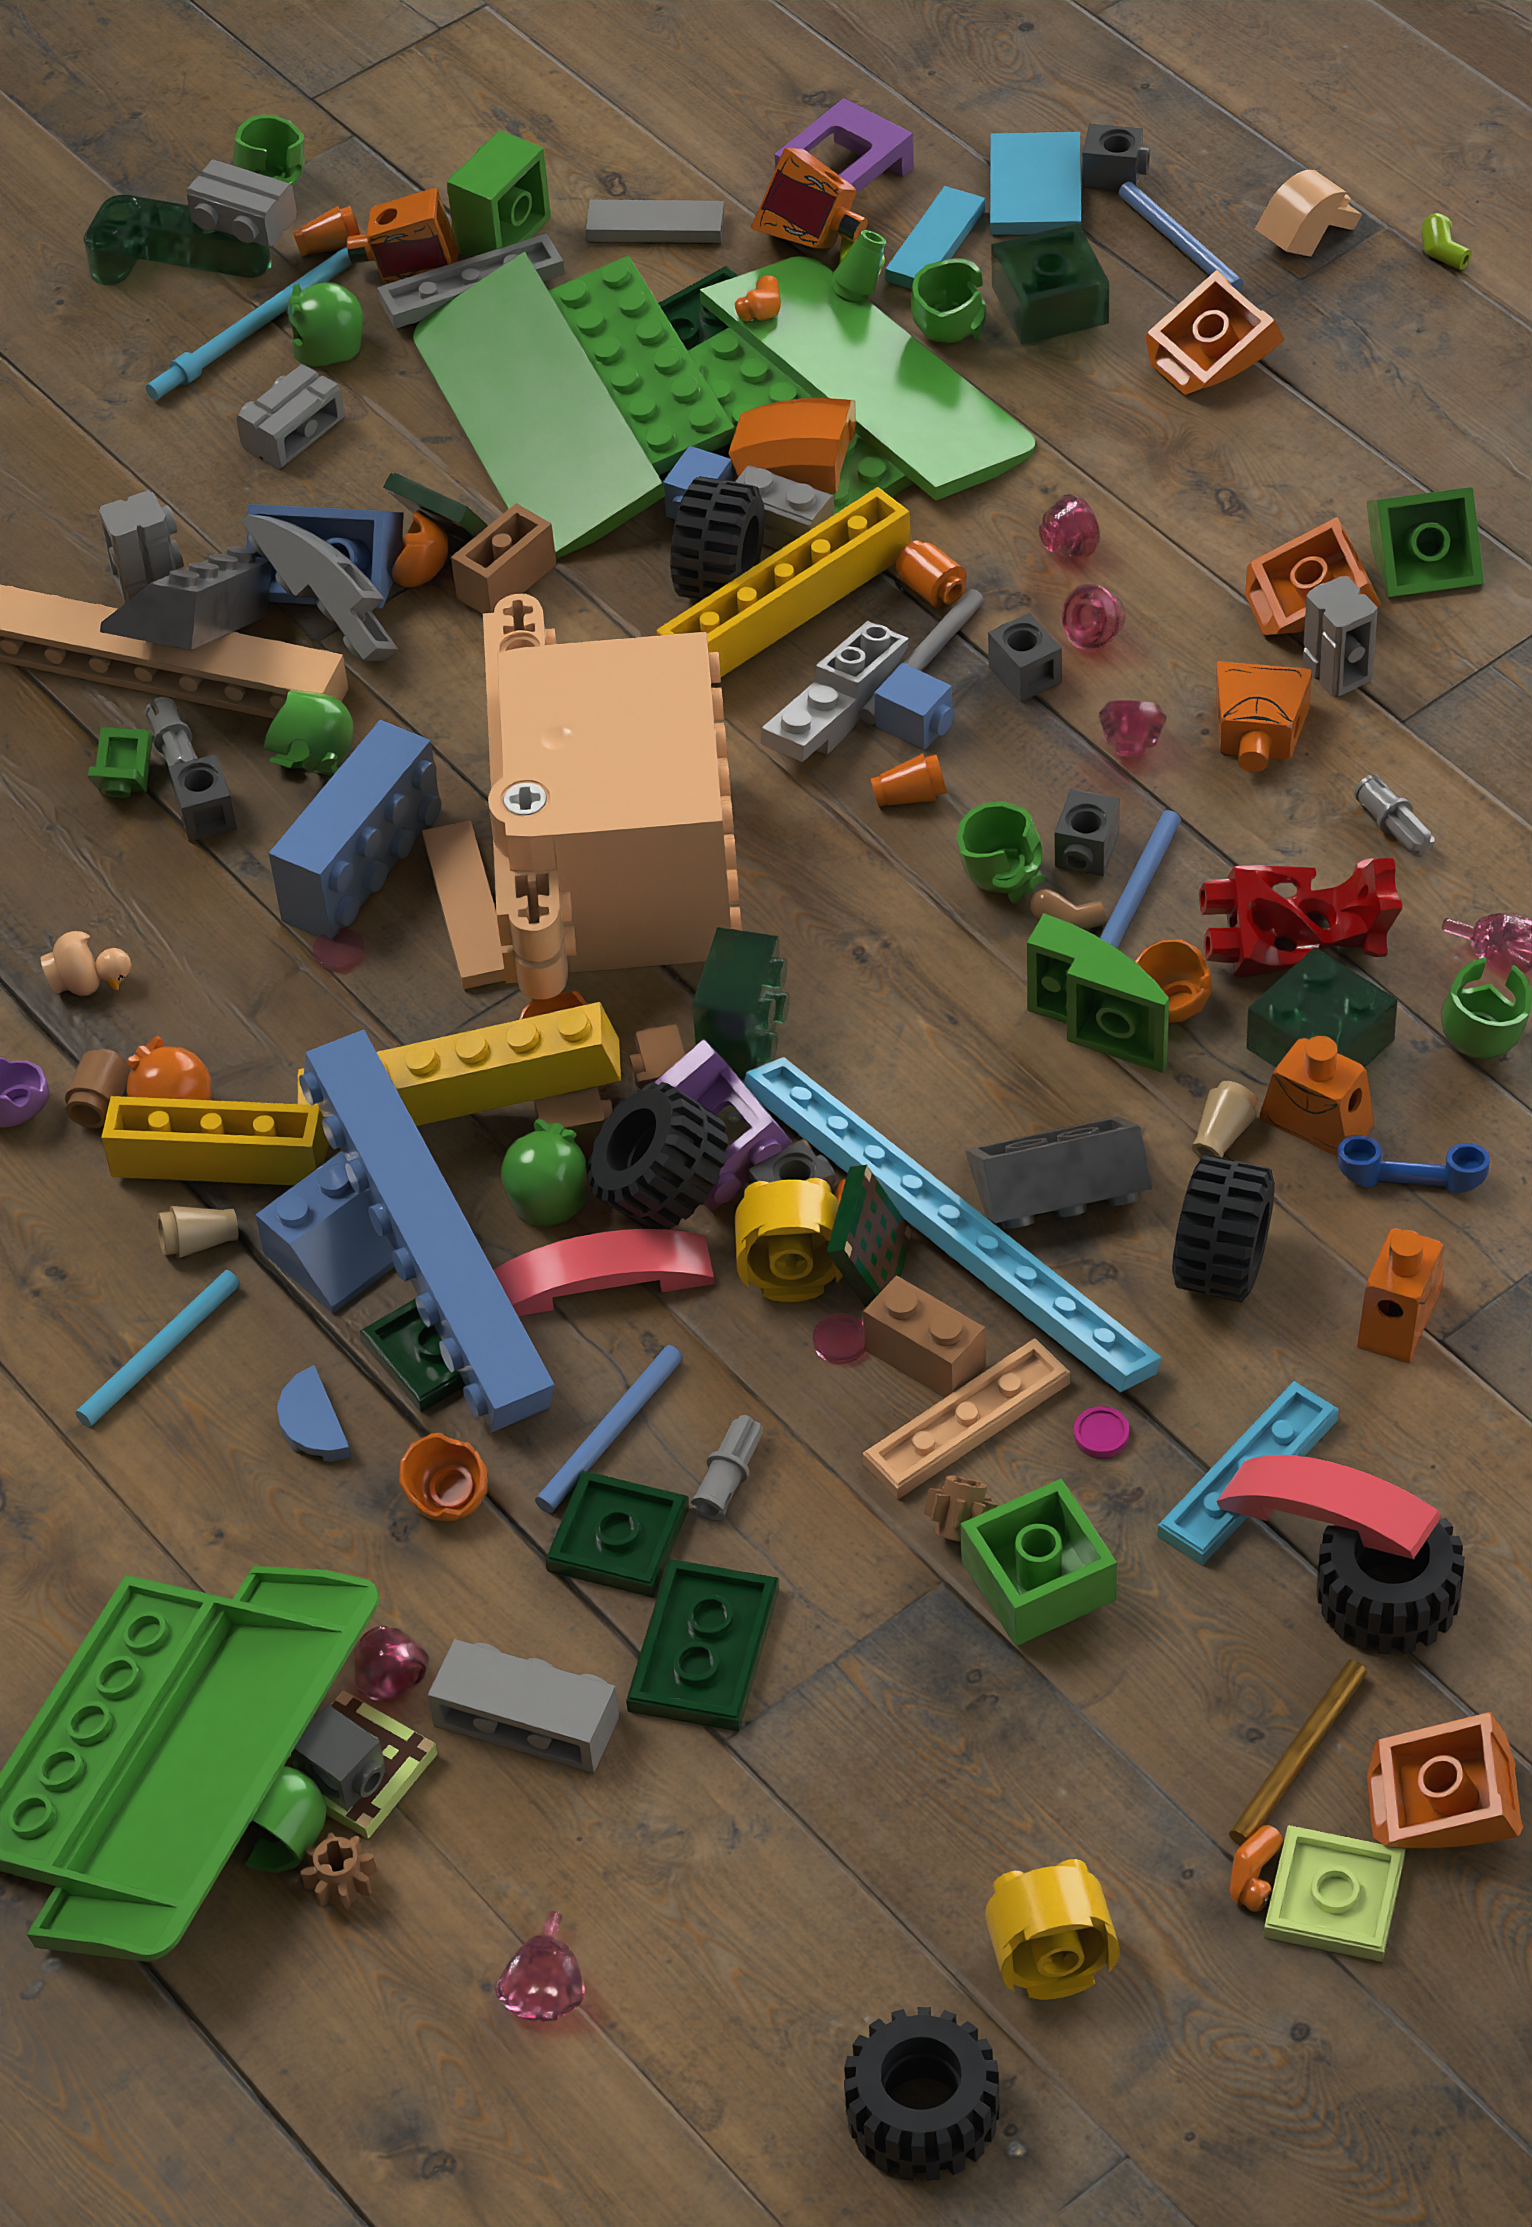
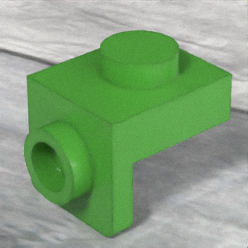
(122, 761)

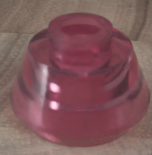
(1070, 528)
(1092, 617)
(1132, 725)
(388, 1663)

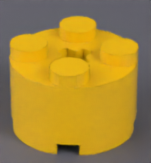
(785, 1238)
(1051, 1929)

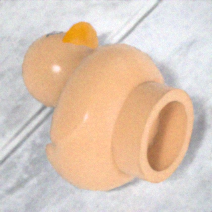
(75, 969)

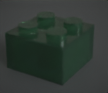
(1050, 284)
(742, 998)
(1322, 1000)

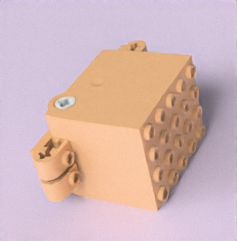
(605, 799)

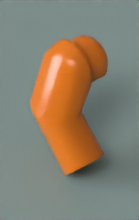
(760, 303)
(1247, 1864)

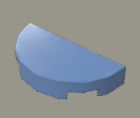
(309, 1418)

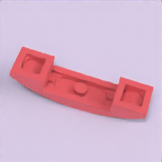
(604, 1262)
(1334, 1494)

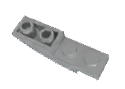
(318, 570)
(841, 687)

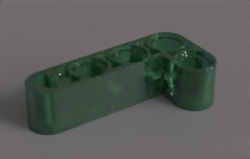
(163, 232)

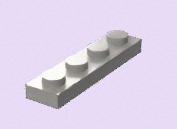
(419, 295)

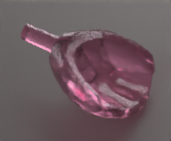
(1499, 938)
(542, 1977)

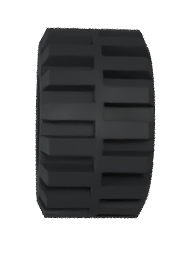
(715, 536)
(657, 1156)
(1223, 1228)
(1386, 1612)
(913, 2050)

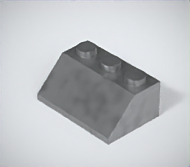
(1060, 1171)

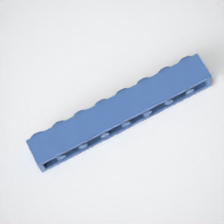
(427, 1232)

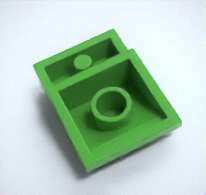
(1098, 994)

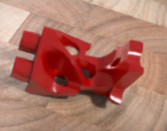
(1356, 911)

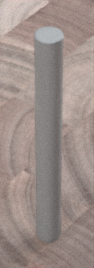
(934, 641)

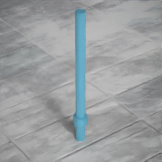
(189, 365)

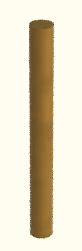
(1298, 1751)

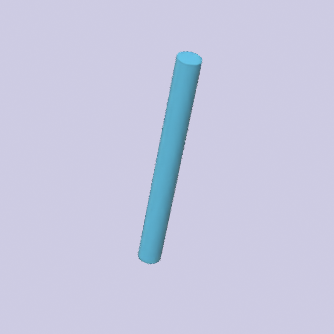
(157, 1348)

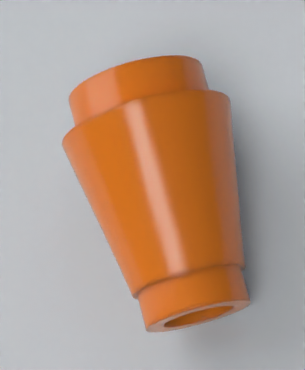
(327, 232)
(910, 782)

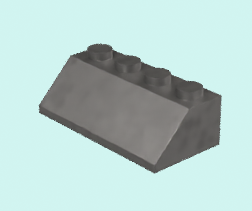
(197, 602)

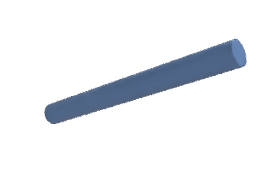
(1177, 234)
(1141, 878)
(609, 1428)

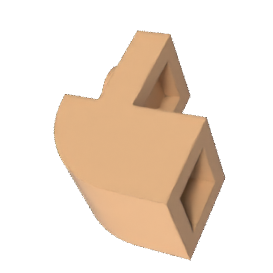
(1303, 211)

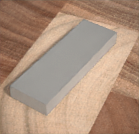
(655, 221)

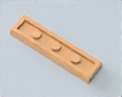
(465, 903)
(966, 1418)

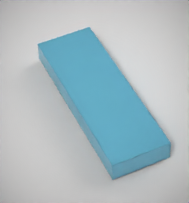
(936, 234)

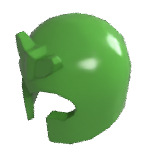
(270, 148)
(947, 302)
(327, 321)
(311, 733)
(1001, 849)
(1481, 1018)
(545, 1175)
(293, 1814)

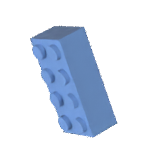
(355, 830)

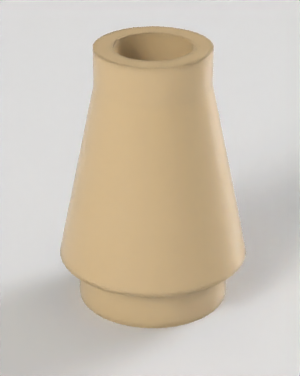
(1224, 1118)
(195, 1229)

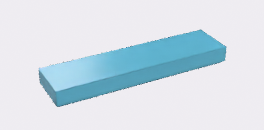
(1286, 1428)

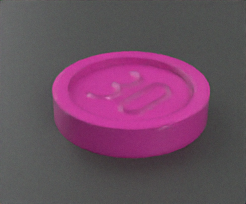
(1101, 1432)

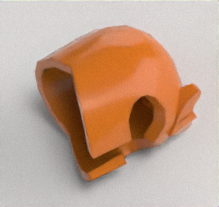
(167, 1073)

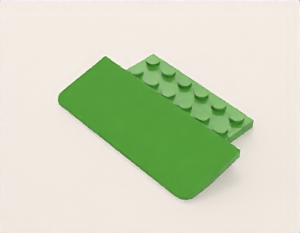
(571, 393)
(912, 409)
(167, 1749)

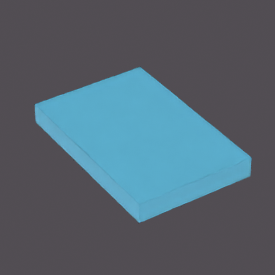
(1034, 182)

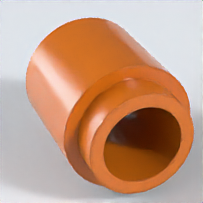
(931, 573)

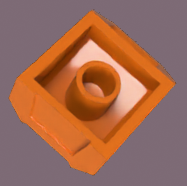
(1210, 336)
(797, 440)
(1283, 576)
(1444, 1786)

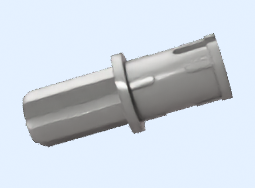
(171, 734)
(1393, 815)
(727, 1468)

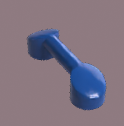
(1464, 1169)

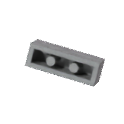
(524, 1705)

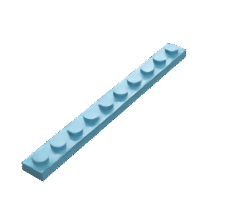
(956, 1226)

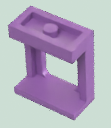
(864, 133)
(713, 1084)

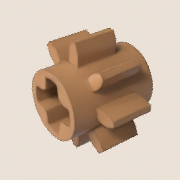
(956, 1503)
(338, 1871)

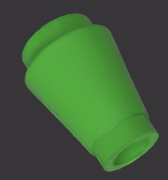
(860, 267)

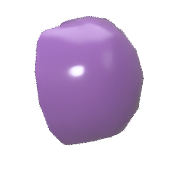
(21, 1091)

